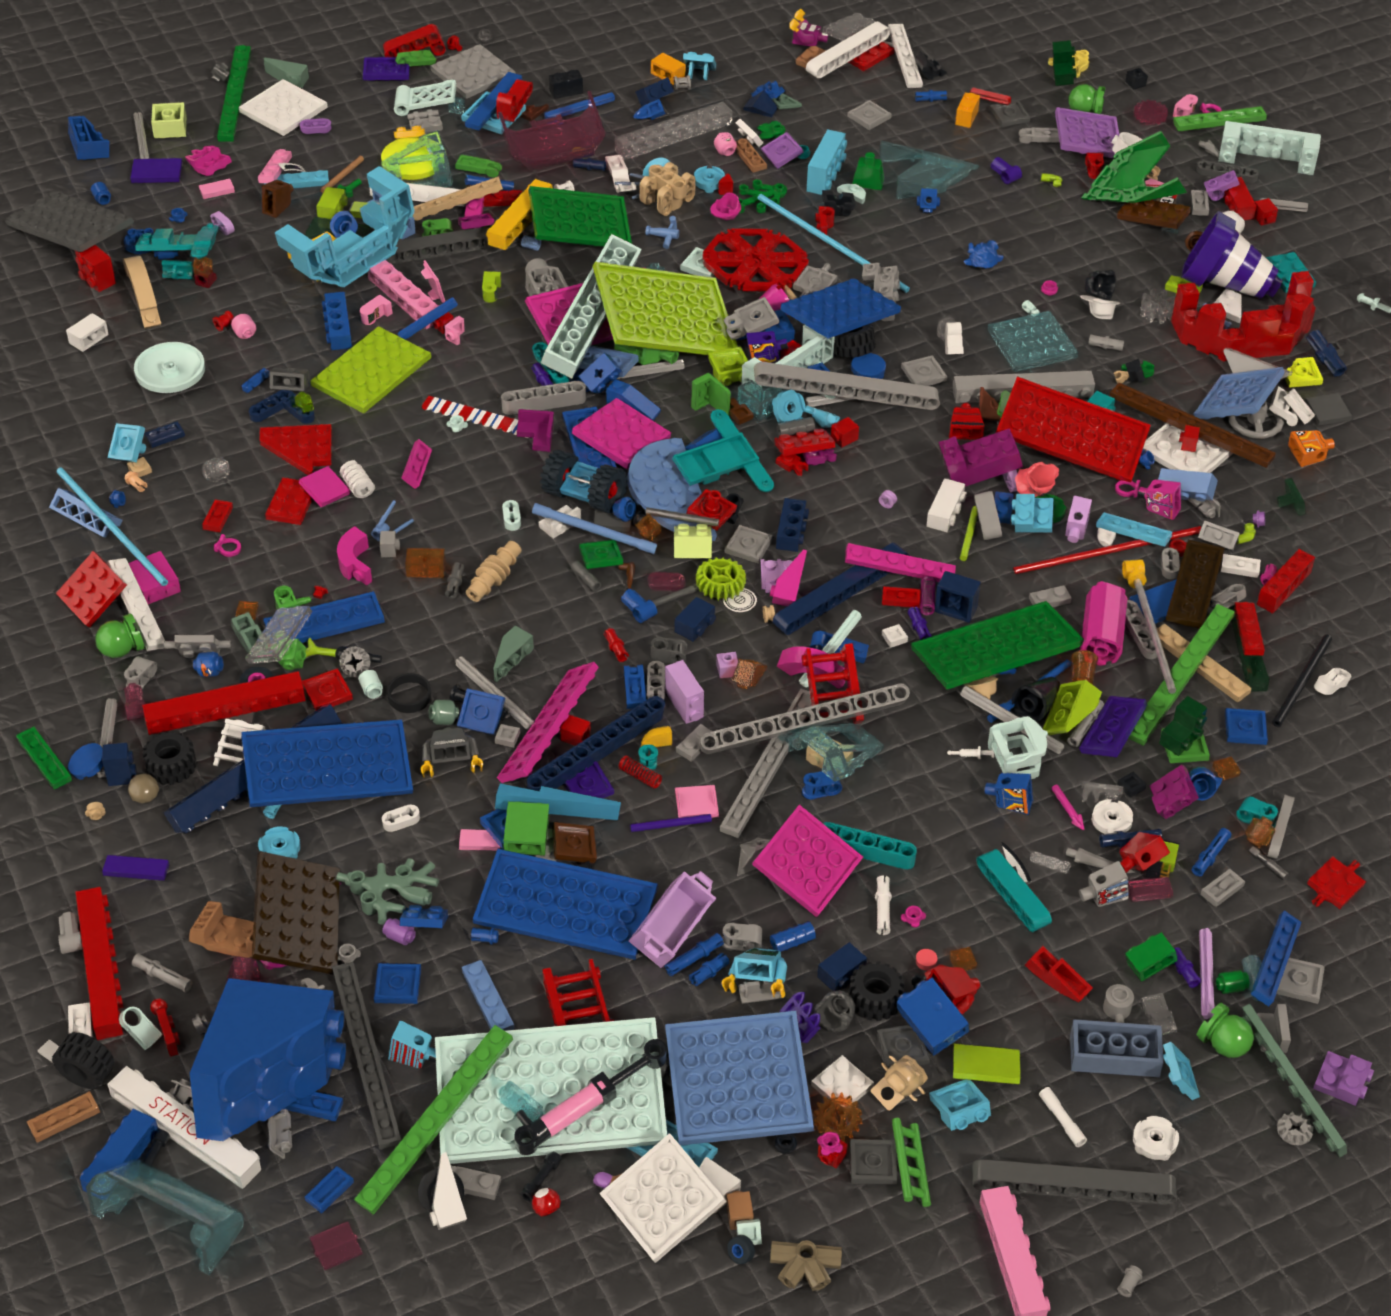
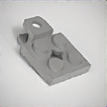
(745, 319)

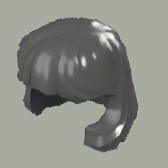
(835, 1011)

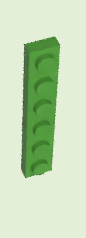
(1219, 118)

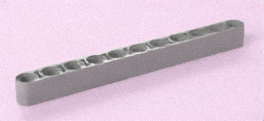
(846, 385)
(813, 714)

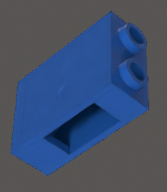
(932, 1016)

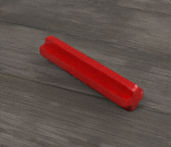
(991, 96)

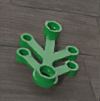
(777, 190)

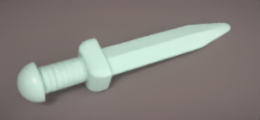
(1373, 303)

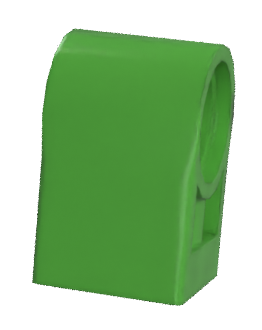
(285, 598)

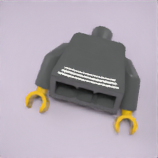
(449, 746)

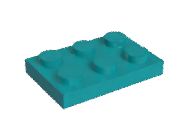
(1286, 265)

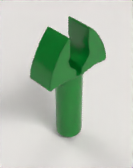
(348, 189)
(1148, 368)

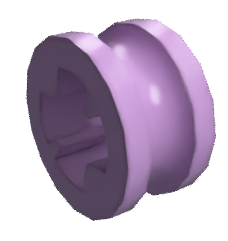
(887, 499)

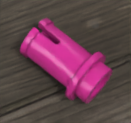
(1268, 573)

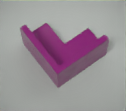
(538, 426)

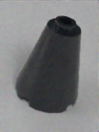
(1035, 698)

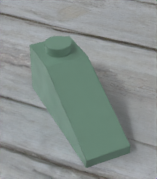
(292, 72)

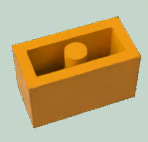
(667, 66)
(967, 110)

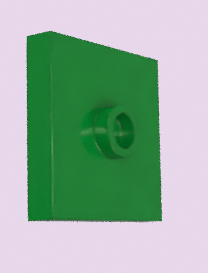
(601, 554)

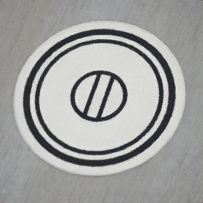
(741, 603)

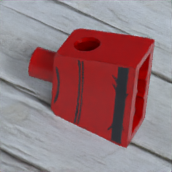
(966, 423)

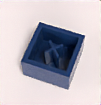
(957, 596)

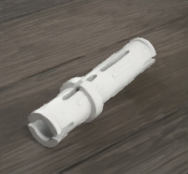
(883, 900)

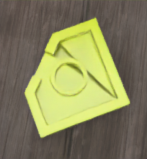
(1304, 373)

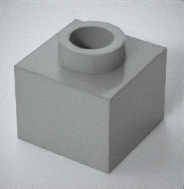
(389, 543)

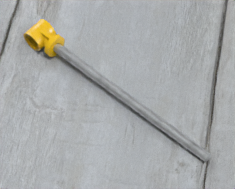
(1135, 574)

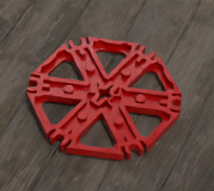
(754, 259)

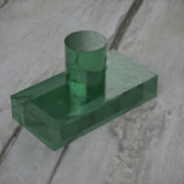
(1292, 497)

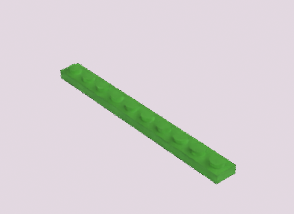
(1182, 673)
(433, 1120)

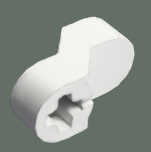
(1332, 681)

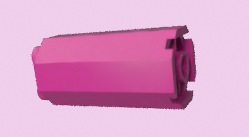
(1104, 622)

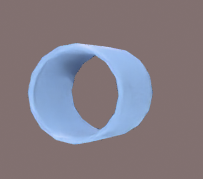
(525, 244)

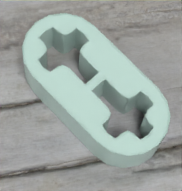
(515, 514)

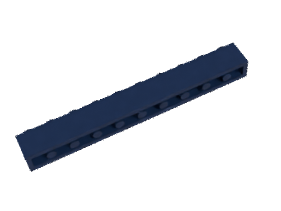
(230, 783)

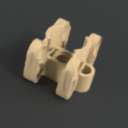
(667, 188)

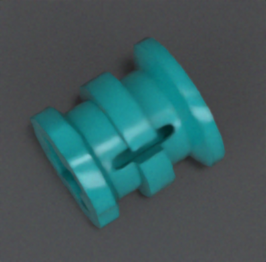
(652, 759)

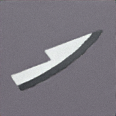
(1013, 860)

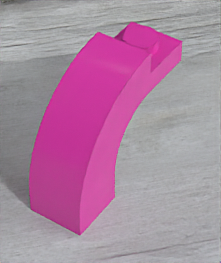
(348, 549)
(791, 663)

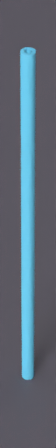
(819, 234)

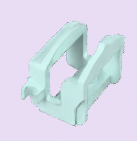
(1032, 748)

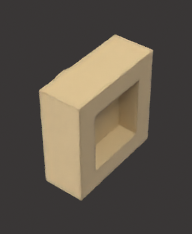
(141, 467)

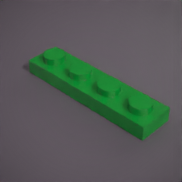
(44, 758)

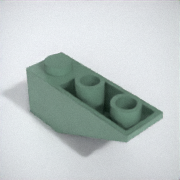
(512, 650)

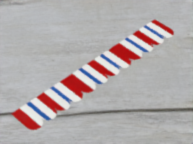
(468, 413)

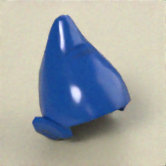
(1204, 782)

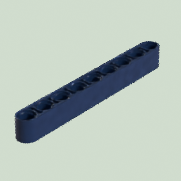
(830, 595)
(598, 745)

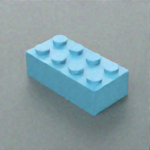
(826, 162)

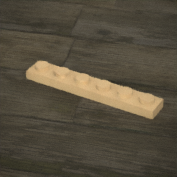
(459, 197)
(1208, 668)

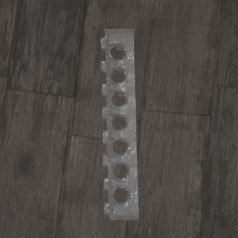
(673, 130)

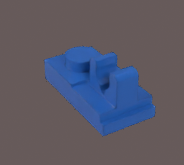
(771, 89)

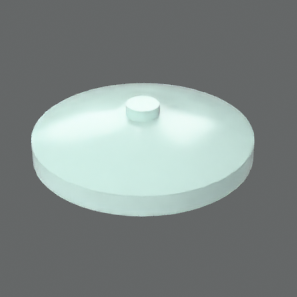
(169, 367)

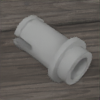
(1132, 1277)

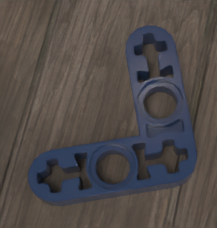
(283, 400)

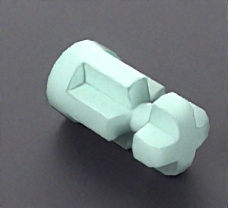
(1030, 308)

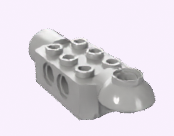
(542, 278)

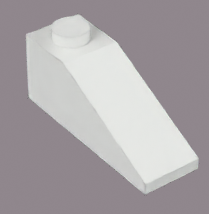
(446, 1202)

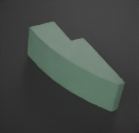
(245, 630)

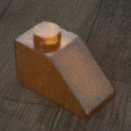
(748, 673)

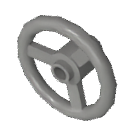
(1257, 420)

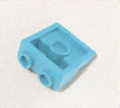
(1032, 513)
(961, 1104)

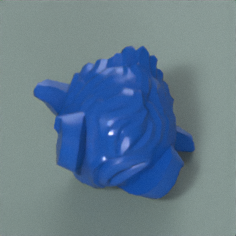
(983, 255)

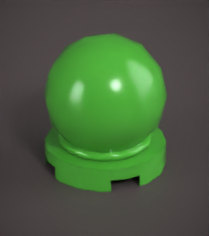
(1087, 99)
(117, 638)
(1228, 1033)

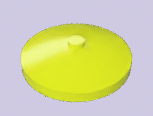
(409, 171)

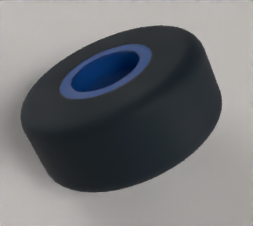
(740, 1243)

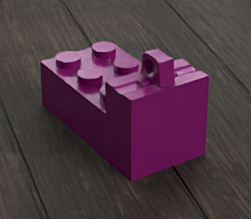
(981, 457)

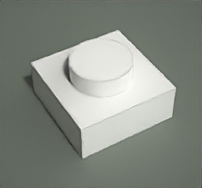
(894, 635)

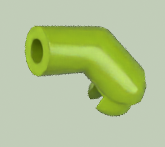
(1052, 178)
(1248, 534)

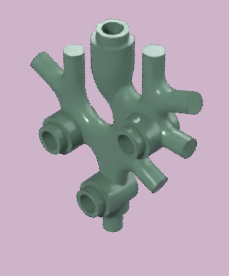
(372, 898)

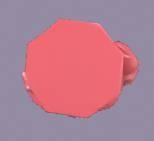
(1036, 479)

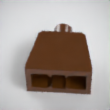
(276, 197)

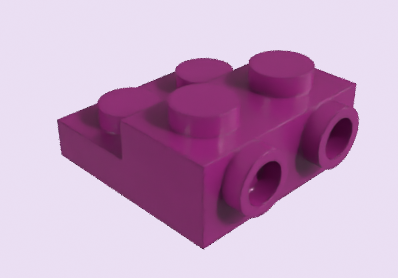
(1173, 792)

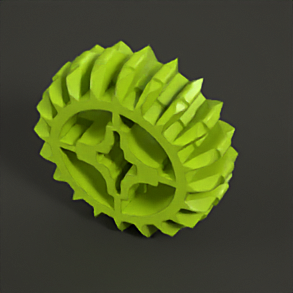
(726, 578)

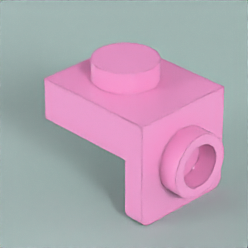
(454, 330)

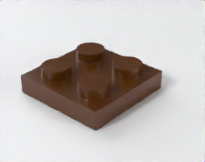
(574, 842)

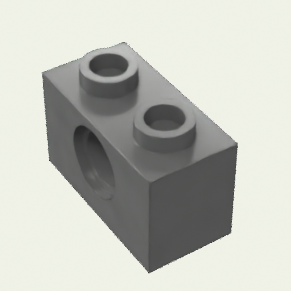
(289, 378)

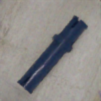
(1121, 838)

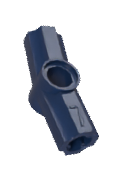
(1326, 353)

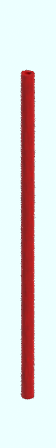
(1098, 552)

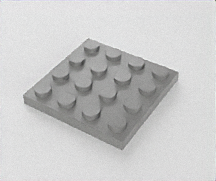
(472, 70)

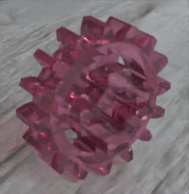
(1150, 112)

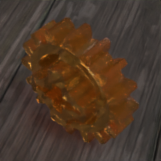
(828, 1119)

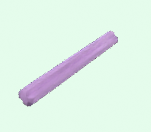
(1206, 973)

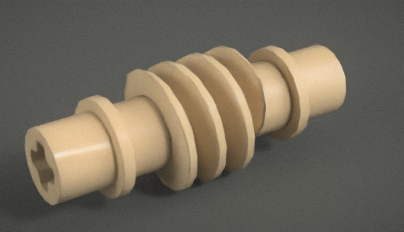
(493, 571)

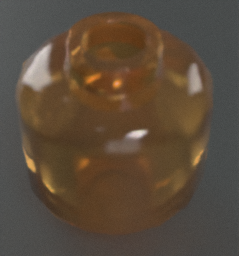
(1260, 831)

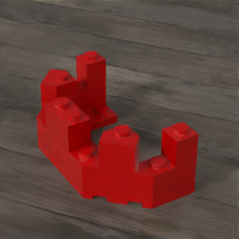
(1260, 332)

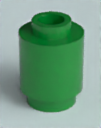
(1232, 982)

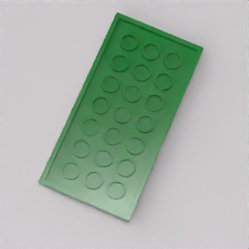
(997, 644)

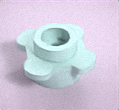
(457, 423)

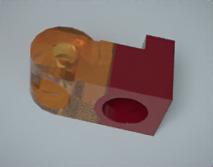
(204, 270)

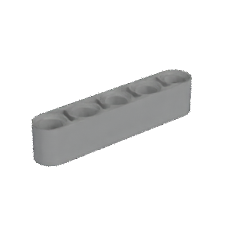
(544, 397)

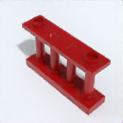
(848, 674)
(556, 999)

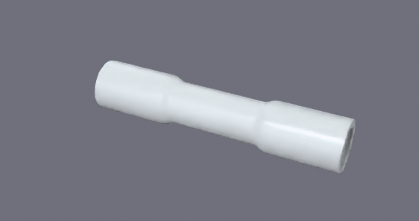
(1070, 1127)

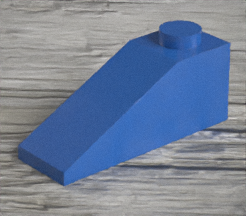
(632, 397)

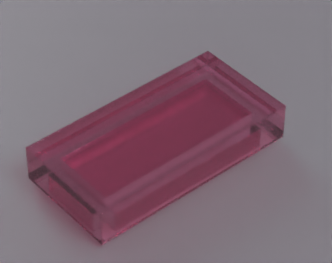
(1150, 889)

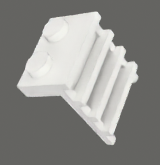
(233, 729)

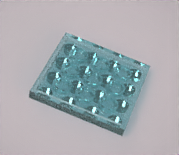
(1032, 341)

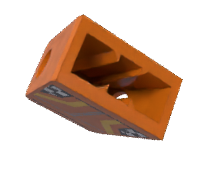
(1309, 446)

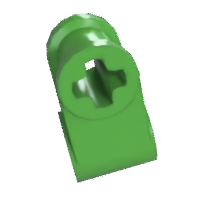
(437, 226)

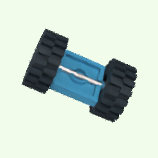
(569, 477)

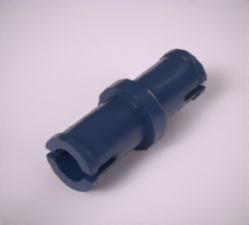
(590, 164)

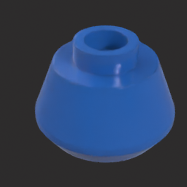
(624, 509)

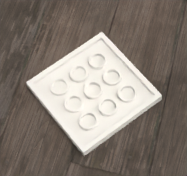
(283, 107)
(1167, 451)
(662, 1197)

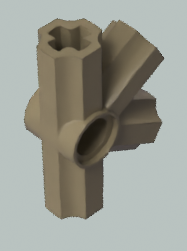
(811, 1267)

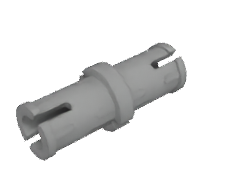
(1106, 342)

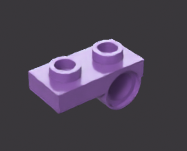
(1217, 186)

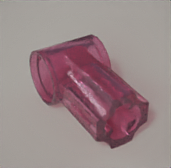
(134, 701)

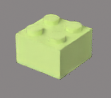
(169, 120)
(692, 541)

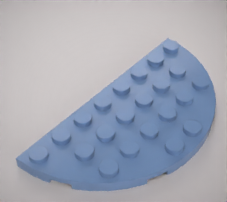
(659, 483)

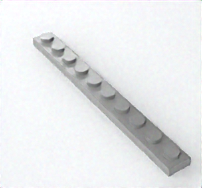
(762, 774)

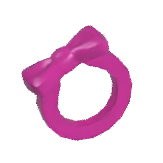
(1203, 107)
(1127, 494)
(223, 540)

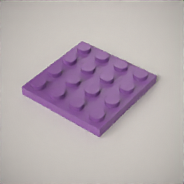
(1086, 131)

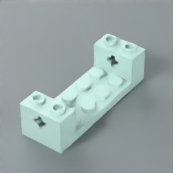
(1270, 143)
(814, 350)

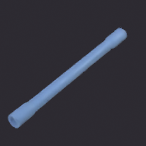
(641, 544)

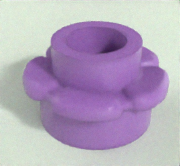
(1259, 518)

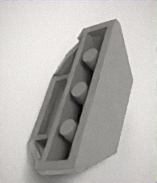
(1242, 363)

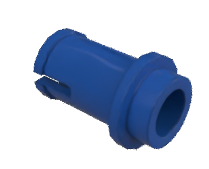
(485, 935)

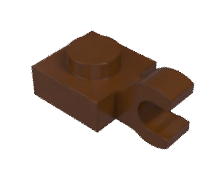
(740, 413)

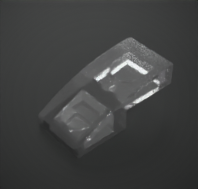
(1158, 1014)

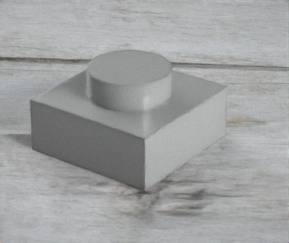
(507, 735)

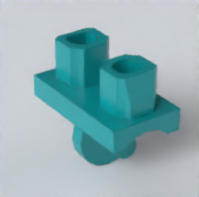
(177, 269)

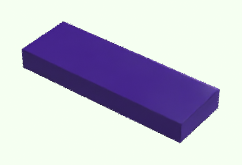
(135, 867)

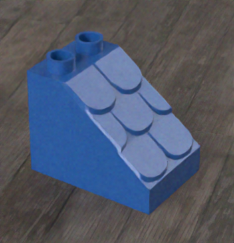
(263, 1054)

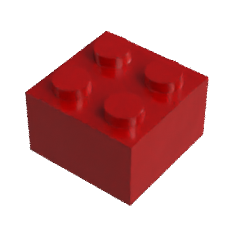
(95, 268)

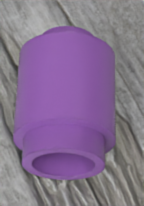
(398, 933)

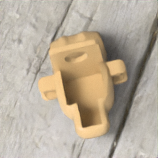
(903, 1078)

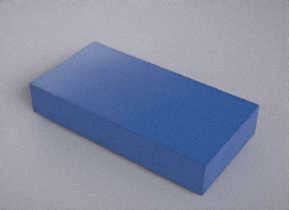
(329, 1189)

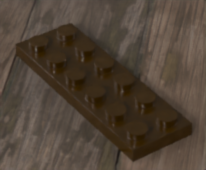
(1195, 584)

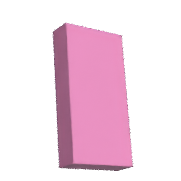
(216, 189)
(477, 840)

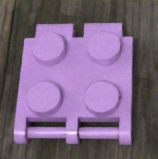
(771, 572)

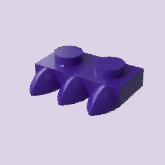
(807, 1023)

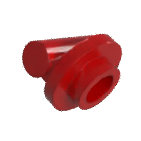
(453, 43)

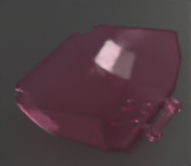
(555, 139)

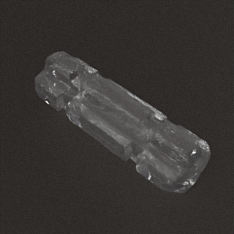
(1050, 862)

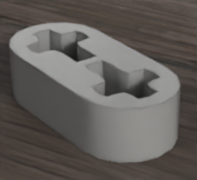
(1166, 563)

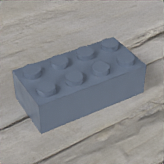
(1116, 1048)

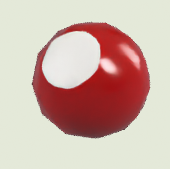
(545, 1201)

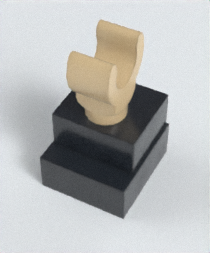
(1134, 372)

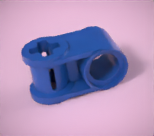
(821, 785)

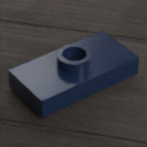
(164, 434)

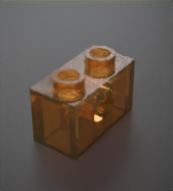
(425, 562)

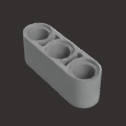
(988, 515)

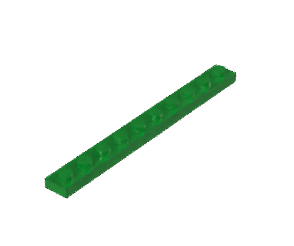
(234, 94)

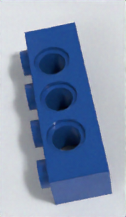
(336, 321)

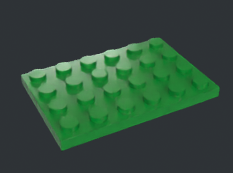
(578, 216)

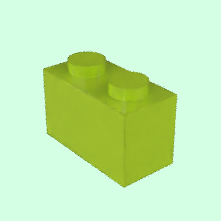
(331, 202)

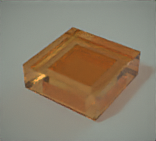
(247, 606)

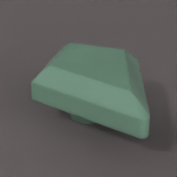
(786, 102)

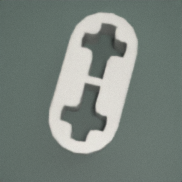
(400, 818)

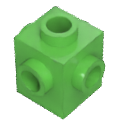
(294, 656)

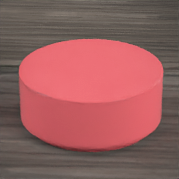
(926, 959)

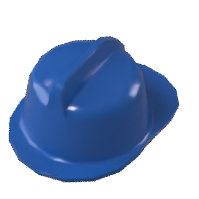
(342, 223)

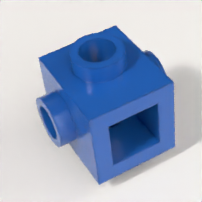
(928, 194)

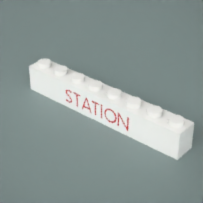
(178, 1120)

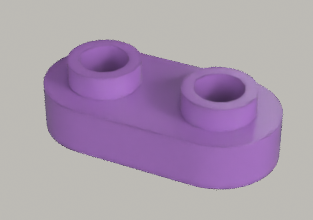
(311, 126)

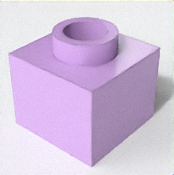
(726, 664)

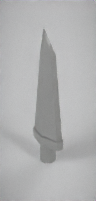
(1088, 858)

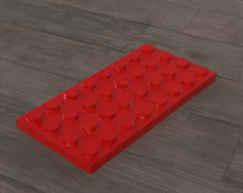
(1074, 429)

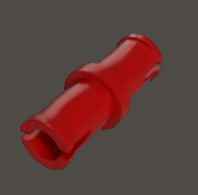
(616, 645)

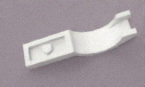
(619, 173)

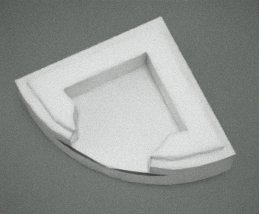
(1105, 537)

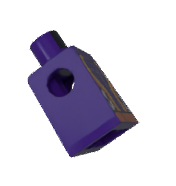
(765, 346)

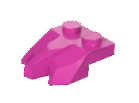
(208, 160)

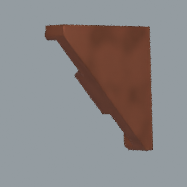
(533, 112)
(988, 406)

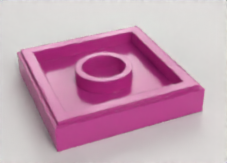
(324, 486)

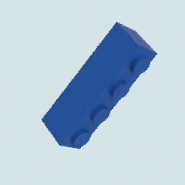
(123, 1145)

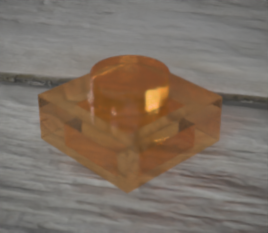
(1226, 768)
(963, 958)

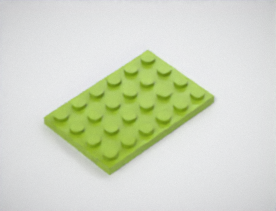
(370, 369)

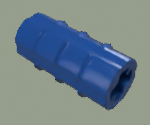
(793, 936)

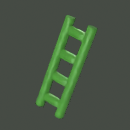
(907, 1171)

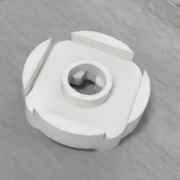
(1106, 808)
(1155, 1149)

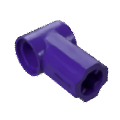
(1008, 173)

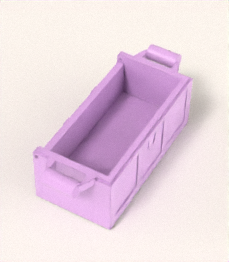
(673, 917)

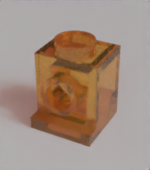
(648, 527)

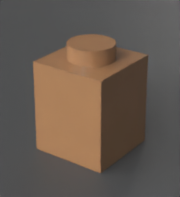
(738, 1207)

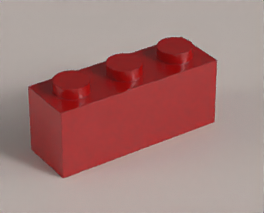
(1240, 200)

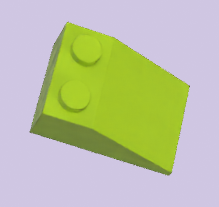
(1071, 706)

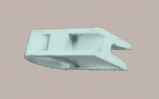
(144, 1032)

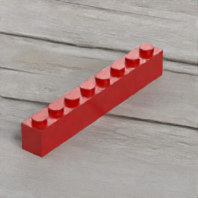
(223, 703)
(99, 962)

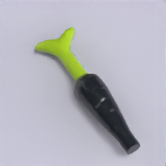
(312, 649)

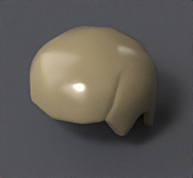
(143, 788)

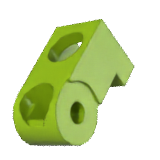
(491, 281)

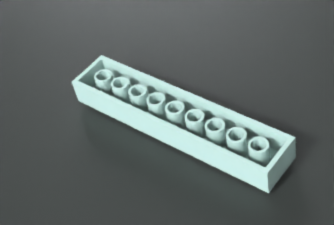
(586, 313)

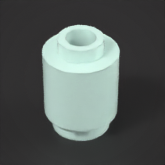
(370, 684)

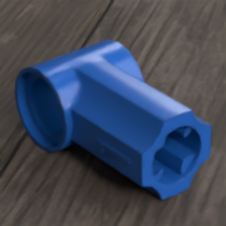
(641, 609)

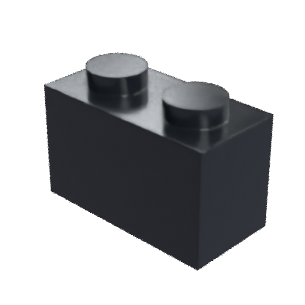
(565, 84)

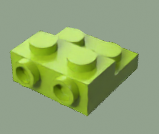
(727, 365)

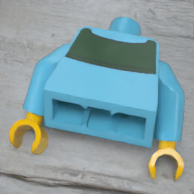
(758, 965)

